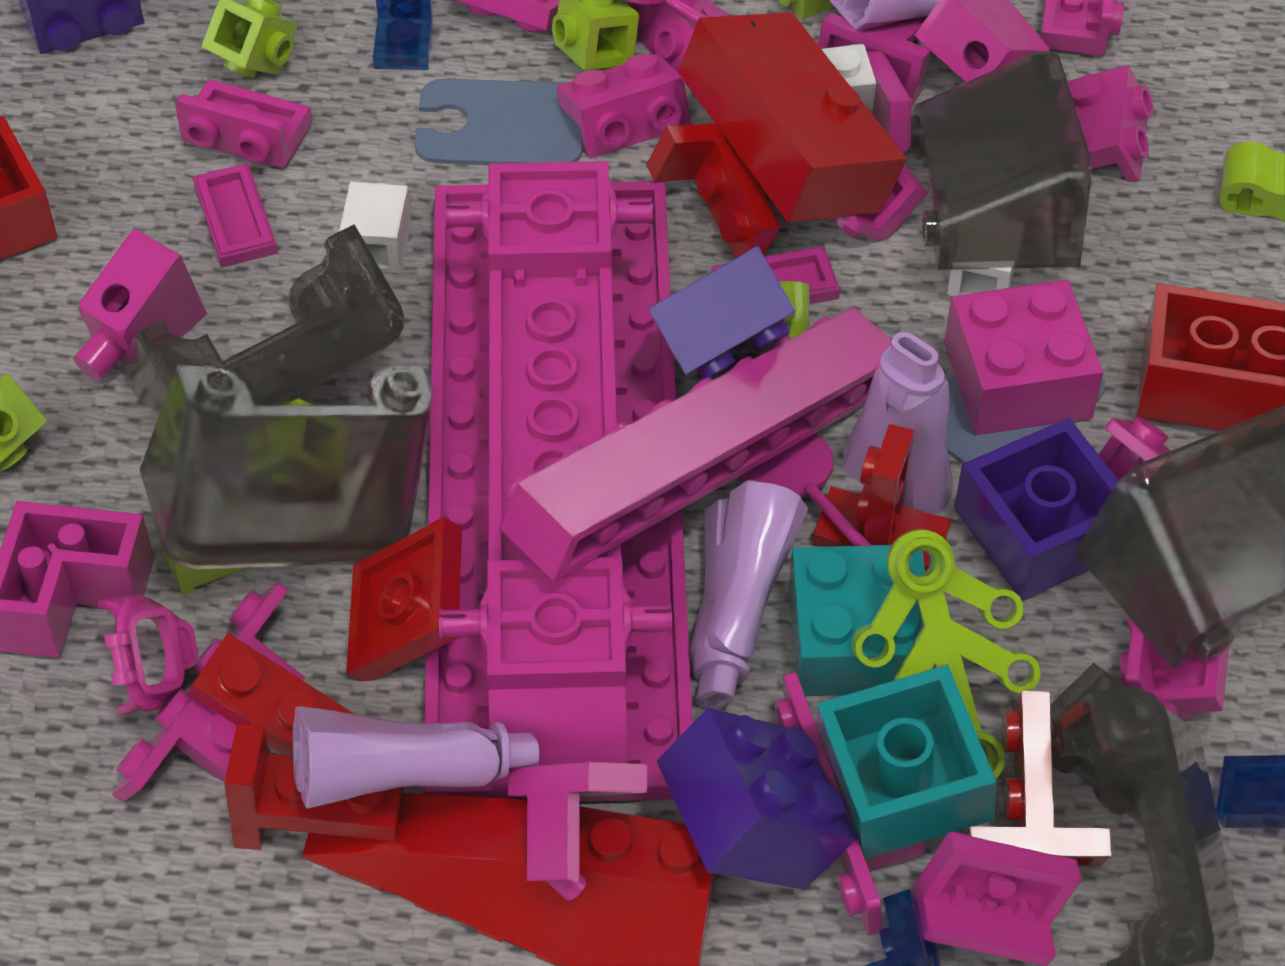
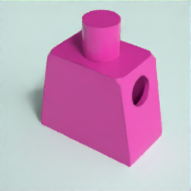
(978, 35)
(132, 293)

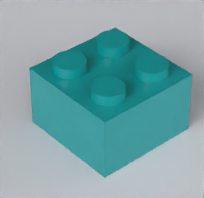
(830, 599)
(907, 761)

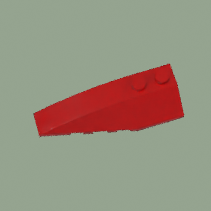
(468, 861)

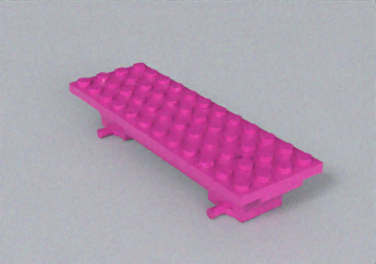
(531, 354)

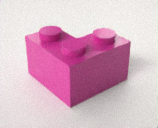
(61, 560)

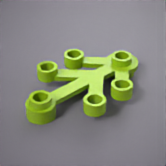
(941, 638)

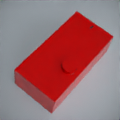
(791, 116)
(1211, 358)

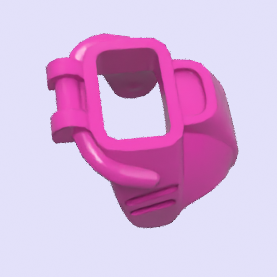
(178, 644)

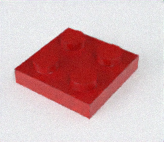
(399, 600)

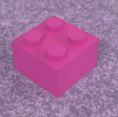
(1022, 357)

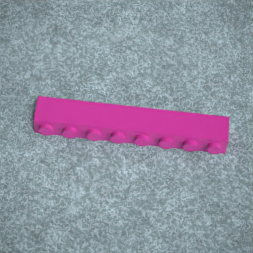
(692, 444)

